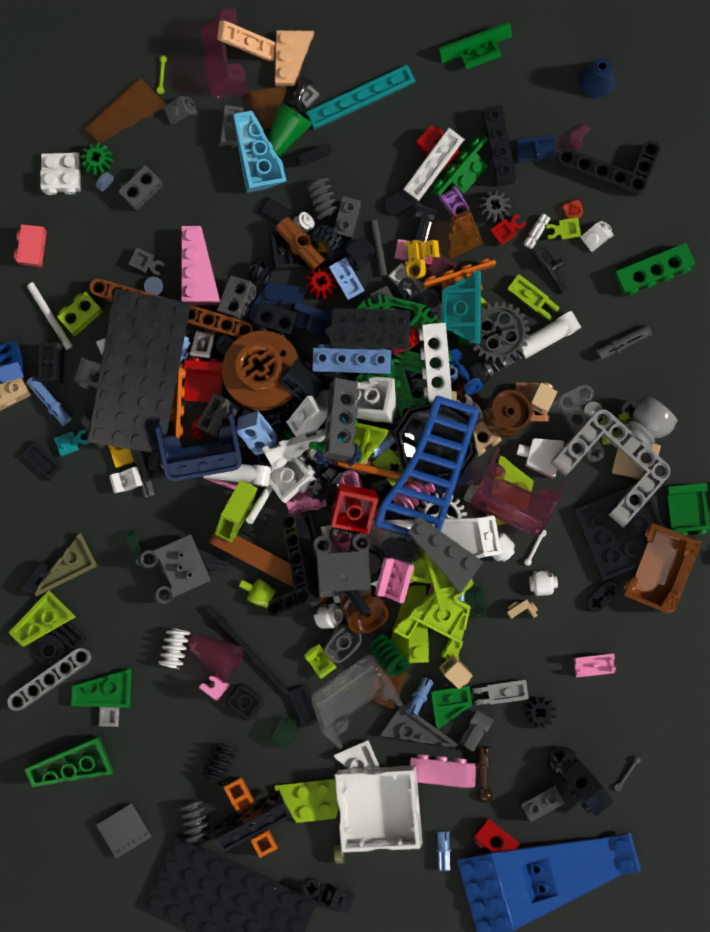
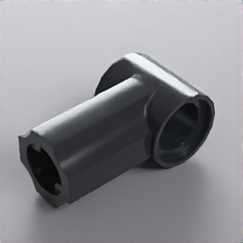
(424, 218)

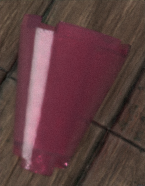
(217, 655)

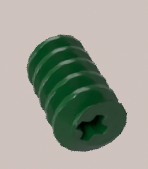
(388, 655)

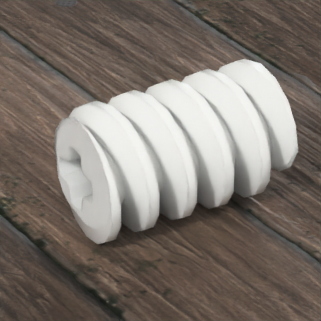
(174, 647)

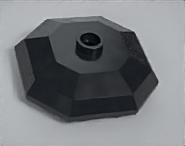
(409, 433)

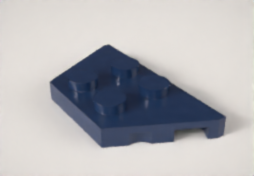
(278, 295)

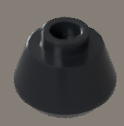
(219, 348)

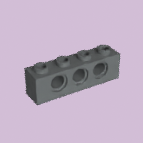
(332, 446)

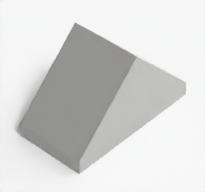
(203, 345)

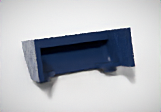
(201, 459)

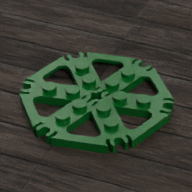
(409, 360)

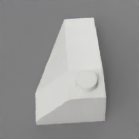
(375, 399)

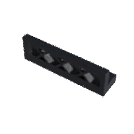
(251, 823)

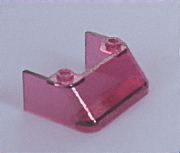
(514, 503)

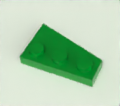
(104, 692)

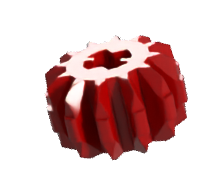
(314, 285)

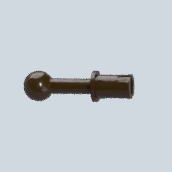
(485, 793)

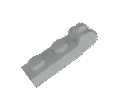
(503, 692)

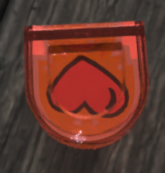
(573, 208)

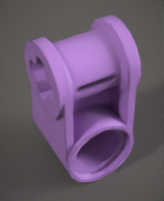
(453, 201)

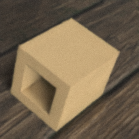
(542, 397)
(456, 671)

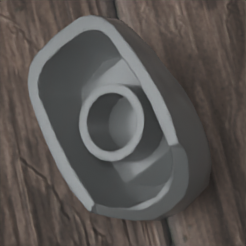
(342, 643)

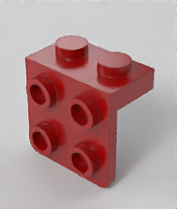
(202, 379)

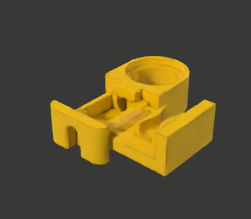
(417, 252)

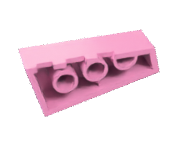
(197, 273)

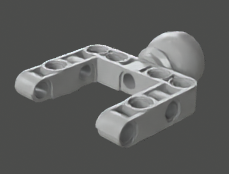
(650, 422)

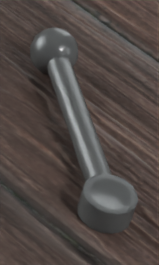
(636, 760)

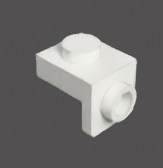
(597, 235)
(126, 480)

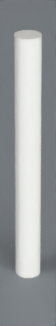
(49, 315)

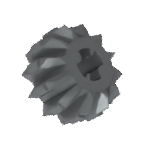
(502, 206)

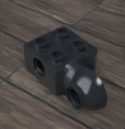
(578, 780)

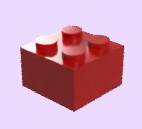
(353, 508)

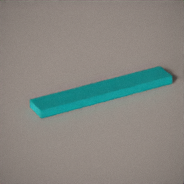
(360, 97)

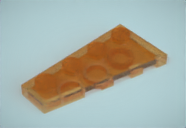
(130, 108)

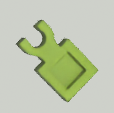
(567, 229)

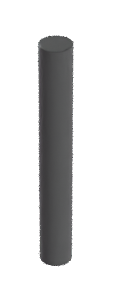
(378, 248)

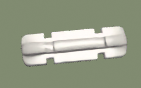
(536, 231)

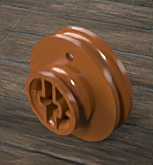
(244, 381)

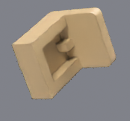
(517, 608)

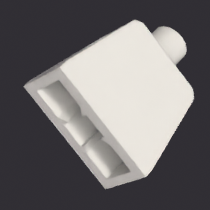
(541, 454)

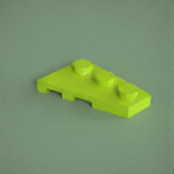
(41, 619)

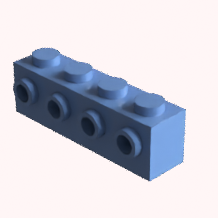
(351, 360)

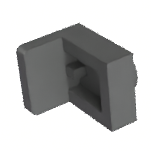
(180, 109)

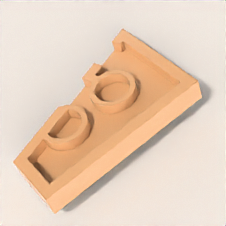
(290, 53)

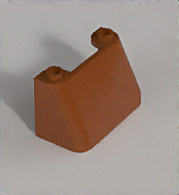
(663, 568)

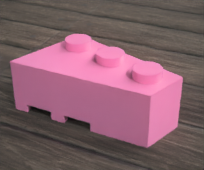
(445, 772)

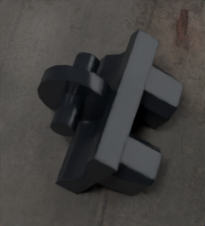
(327, 487)

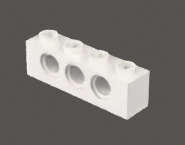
(439, 332)

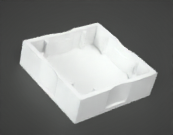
(379, 808)

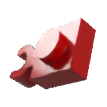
(505, 231)

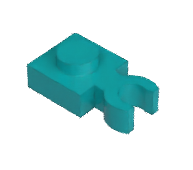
(69, 443)

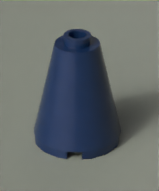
(597, 78)

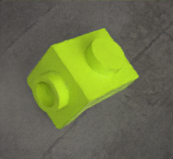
(319, 661)

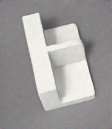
(307, 418)

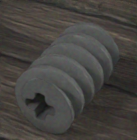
(322, 199)
(194, 822)

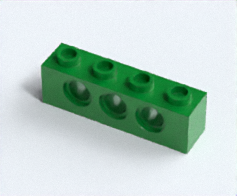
(680, 254)

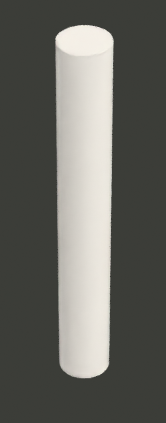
(259, 504)

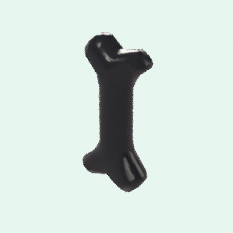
(303, 84)

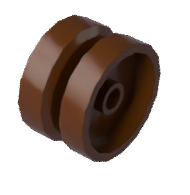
(507, 413)
(373, 620)

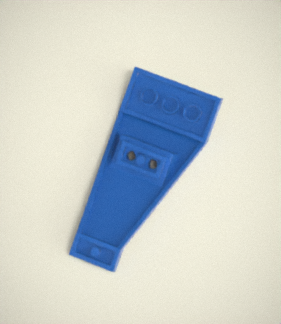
(507, 888)

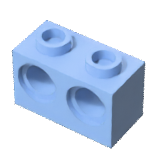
(256, 432)

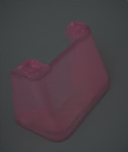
(222, 77)

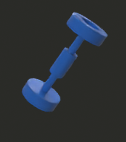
(472, 386)

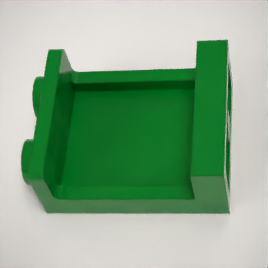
(688, 508)

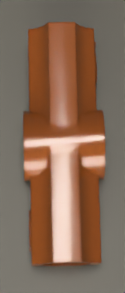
(292, 235)

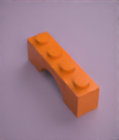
(240, 798)

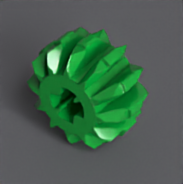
(104, 157)

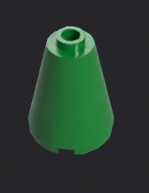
(286, 128)

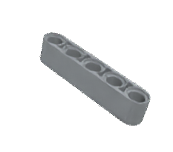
(41, 684)

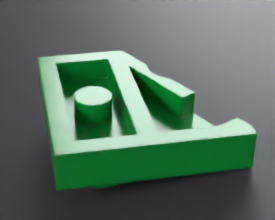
(450, 703)

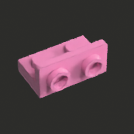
(302, 502)

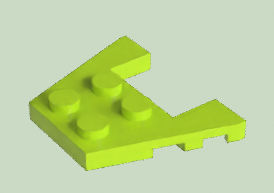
(449, 622)

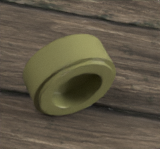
(338, 854)

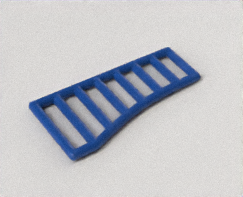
(419, 454)

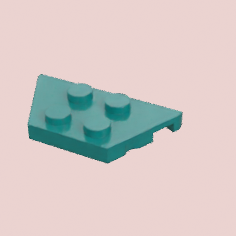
(463, 307)

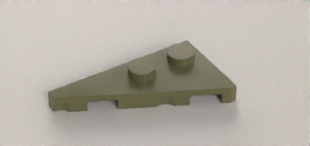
(73, 563)

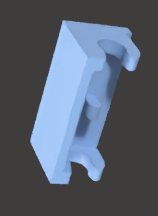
(346, 279)

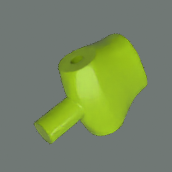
(259, 593)

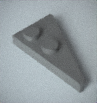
(415, 729)

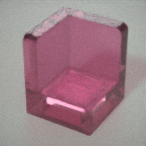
(441, 265)

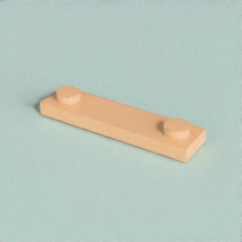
(246, 40)

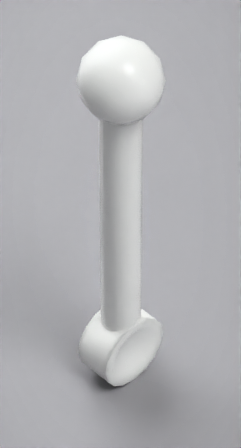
(527, 562)

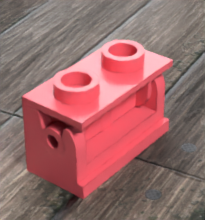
(31, 246)

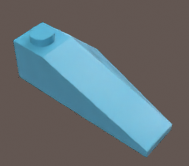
(258, 159)

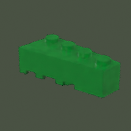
(76, 762)

